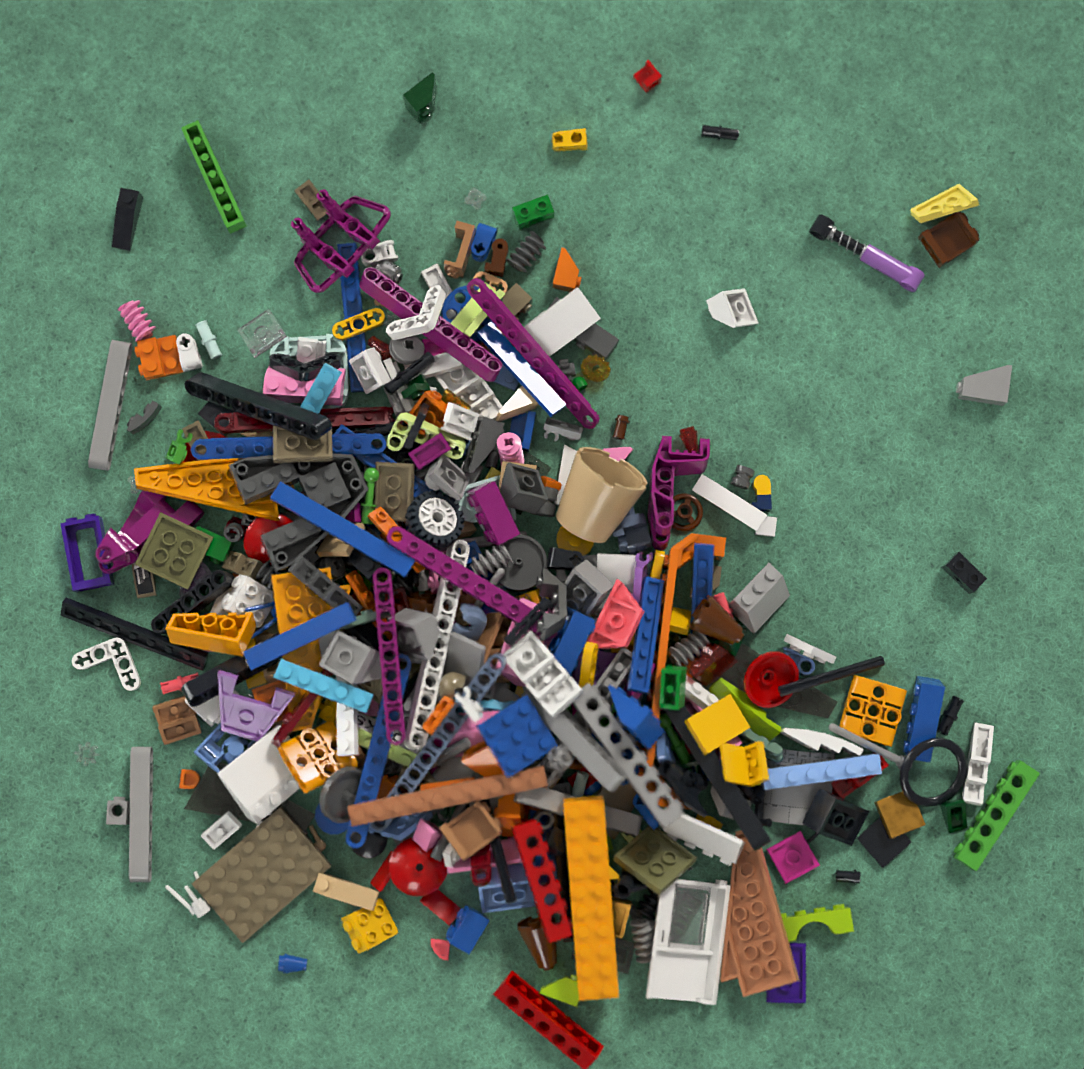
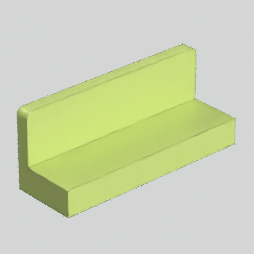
(472, 315)

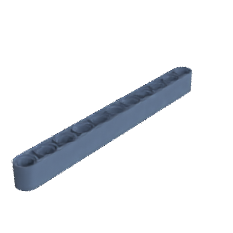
(444, 734)

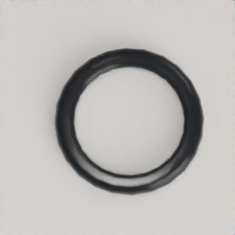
(914, 753)

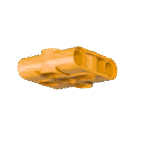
(890, 695)
(299, 751)

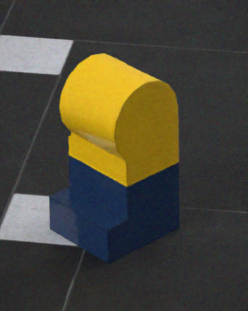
(762, 490)

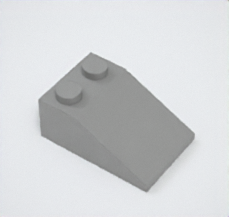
(586, 588)

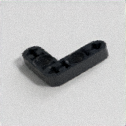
(299, 370)

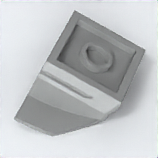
(350, 658)

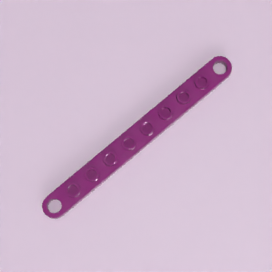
(533, 352)
(462, 577)

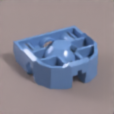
(212, 754)

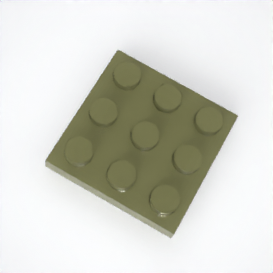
(174, 551)
(655, 859)

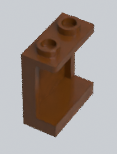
(949, 238)

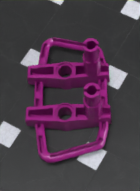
(348, 224)

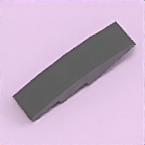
(322, 585)

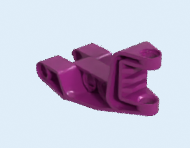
(661, 501)
(126, 546)

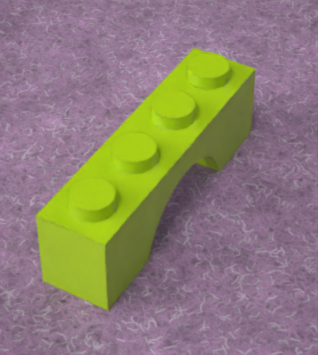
(837, 919)

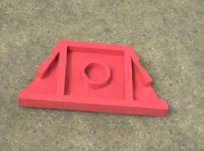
(617, 619)

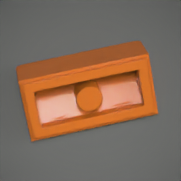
(438, 715)

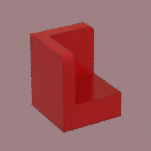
(648, 76)

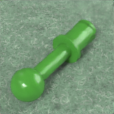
(371, 475)
(678, 746)

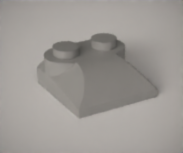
(447, 477)

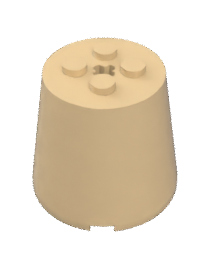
(598, 494)

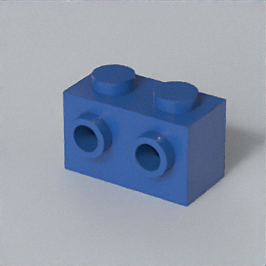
(467, 929)

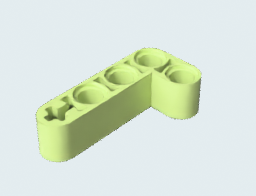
(431, 430)

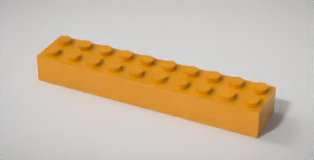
(591, 897)

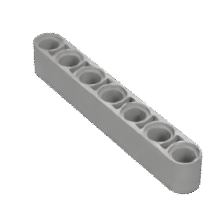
(110, 405)
(582, 745)
(553, 802)
(141, 814)

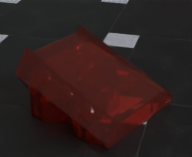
(711, 664)

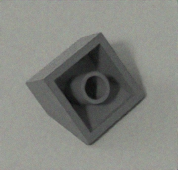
(523, 488)

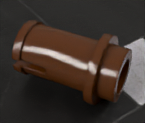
(620, 427)

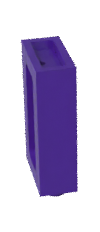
(69, 531)

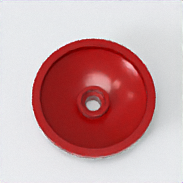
(252, 536)
(780, 671)
(404, 873)

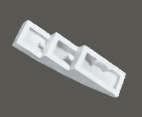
(729, 502)
(977, 763)

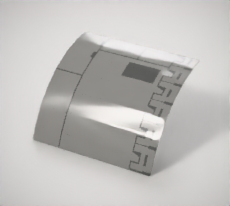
(793, 802)

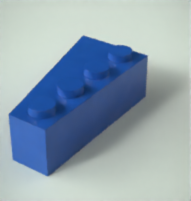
(924, 714)

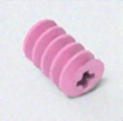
(136, 320)
(510, 448)

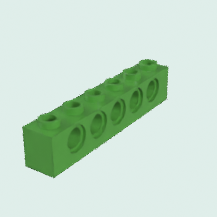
(214, 177)
(1006, 810)

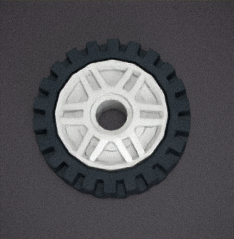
(436, 506)

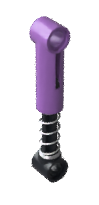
(907, 276)

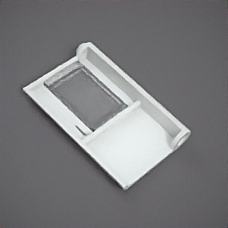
(689, 941)

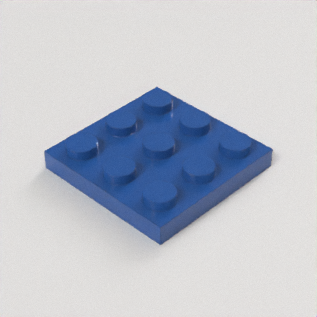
(517, 736)

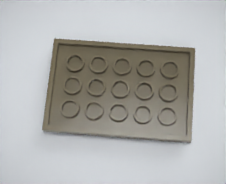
(261, 874)

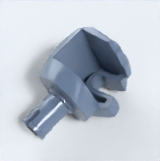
(633, 534)
(476, 617)

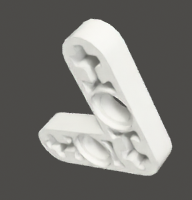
(424, 321)
(108, 646)

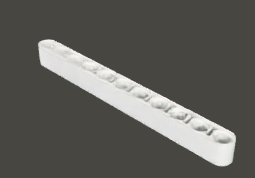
(438, 655)

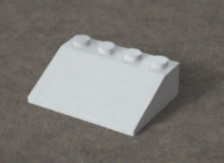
(259, 778)
(705, 837)

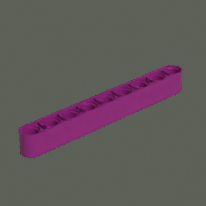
(443, 334)
(382, 607)

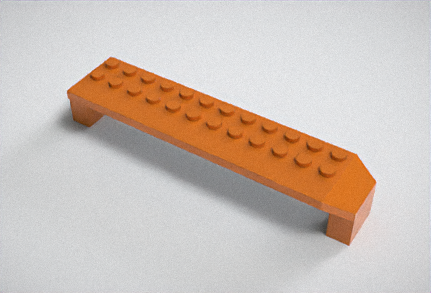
(674, 560)

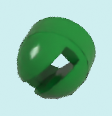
(580, 383)

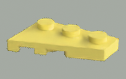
(945, 203)

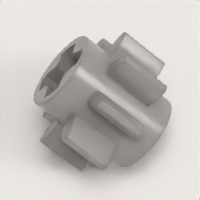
(560, 757)

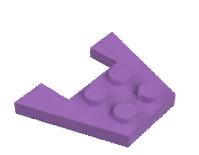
(245, 715)

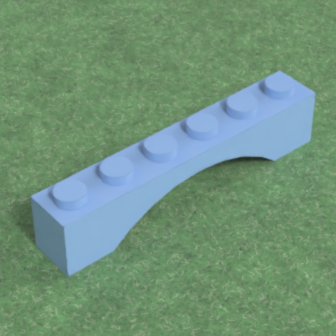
(823, 771)

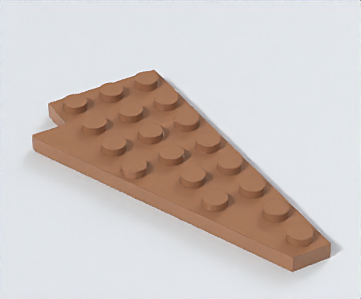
(755, 933)

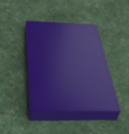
(795, 991)

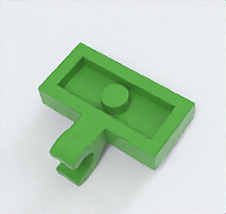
(177, 450)

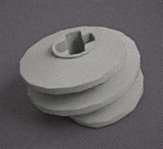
(406, 349)

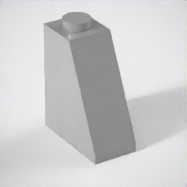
(987, 386)

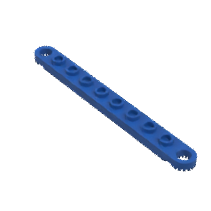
(263, 446)
(377, 754)

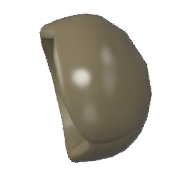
(449, 683)

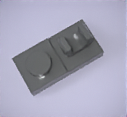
(558, 427)

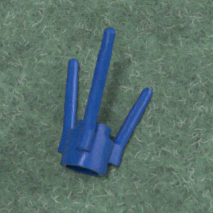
(273, 613)

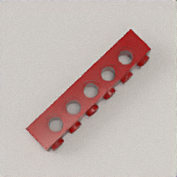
(521, 833)
(548, 1020)

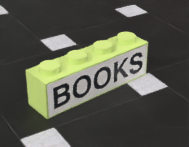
(399, 753)

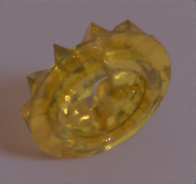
(600, 373)

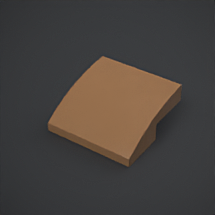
(176, 720)

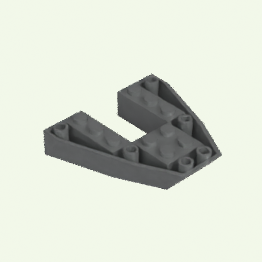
(332, 484)

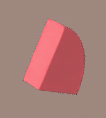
(441, 948)

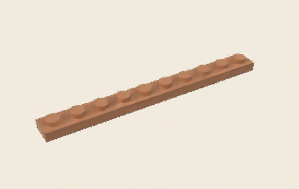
(446, 796)

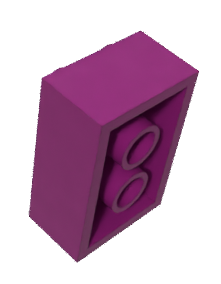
(492, 513)

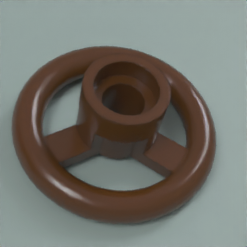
(686, 505)

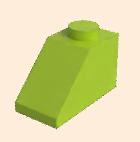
(563, 989)

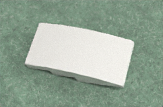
(562, 322)
(472, 390)
(617, 567)
(542, 674)
(815, 740)

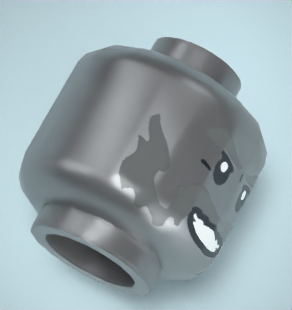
(390, 270)

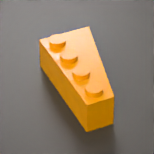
(212, 632)

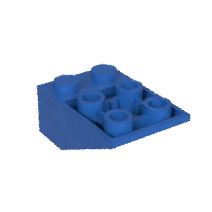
(636, 719)

